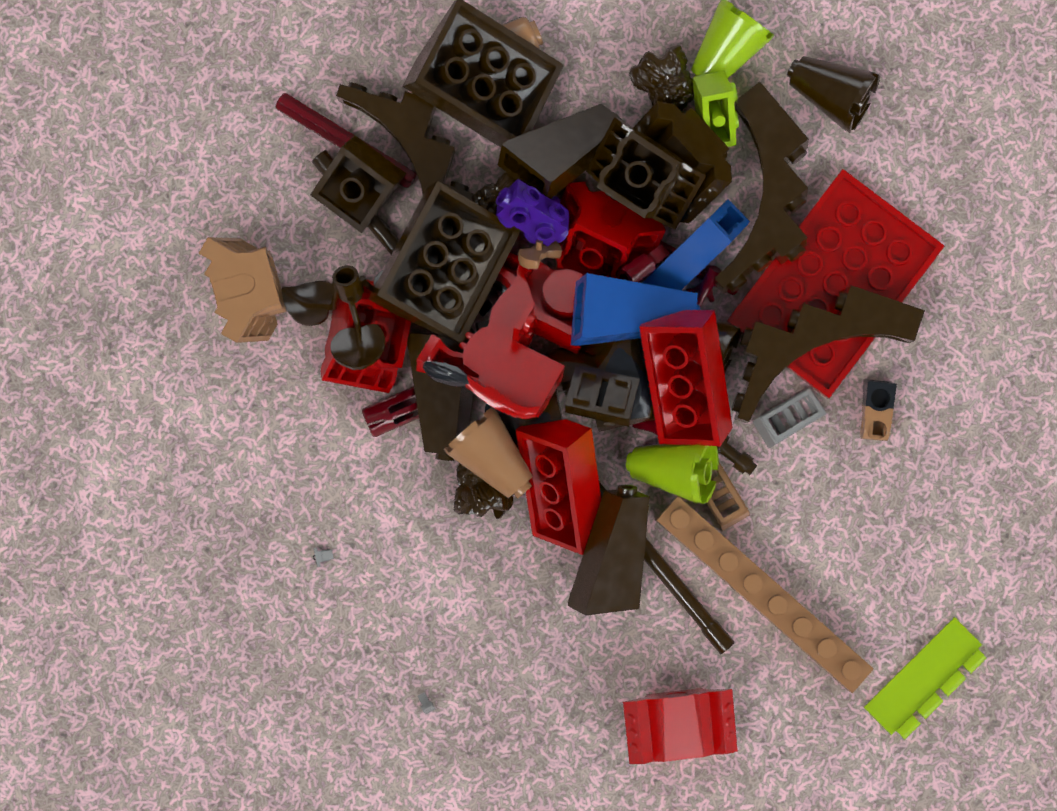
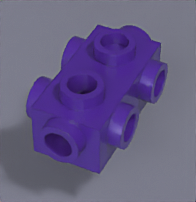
(532, 213)

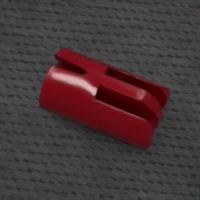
(381, 411)

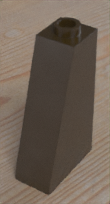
(556, 152)
(441, 408)
(614, 555)

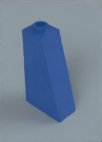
(699, 248)
(615, 308)

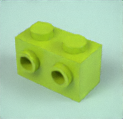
(715, 104)

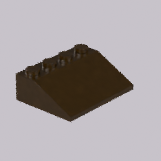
(483, 74)
(444, 263)

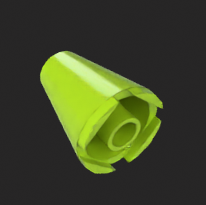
(729, 41)
(676, 469)

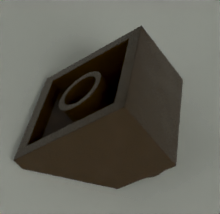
(357, 183)

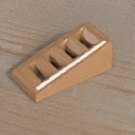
(736, 516)

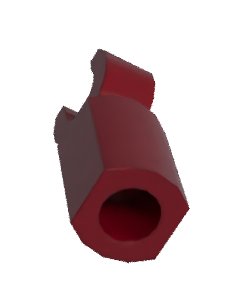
(643, 265)

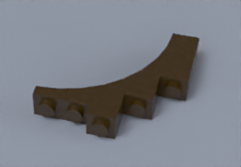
(409, 125)
(774, 231)
(859, 315)

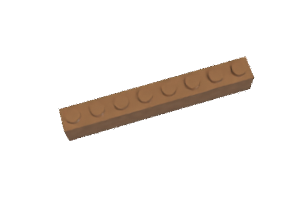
(764, 594)

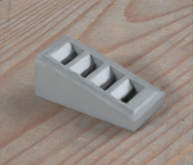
(768, 433)

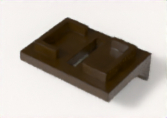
(617, 401)

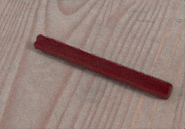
(329, 130)

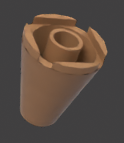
(492, 455)

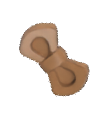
(531, 257)

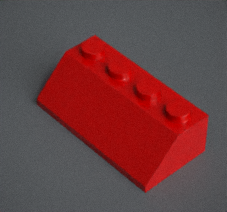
(687, 378)
(563, 481)

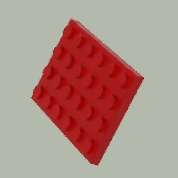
(852, 242)

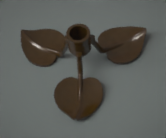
(311, 304)

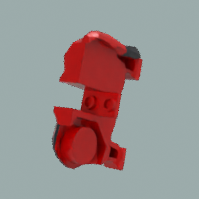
(497, 357)

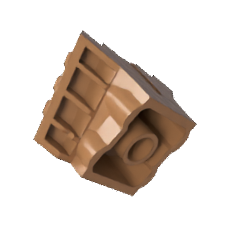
(244, 288)

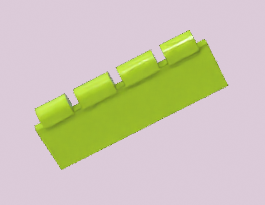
(918, 680)

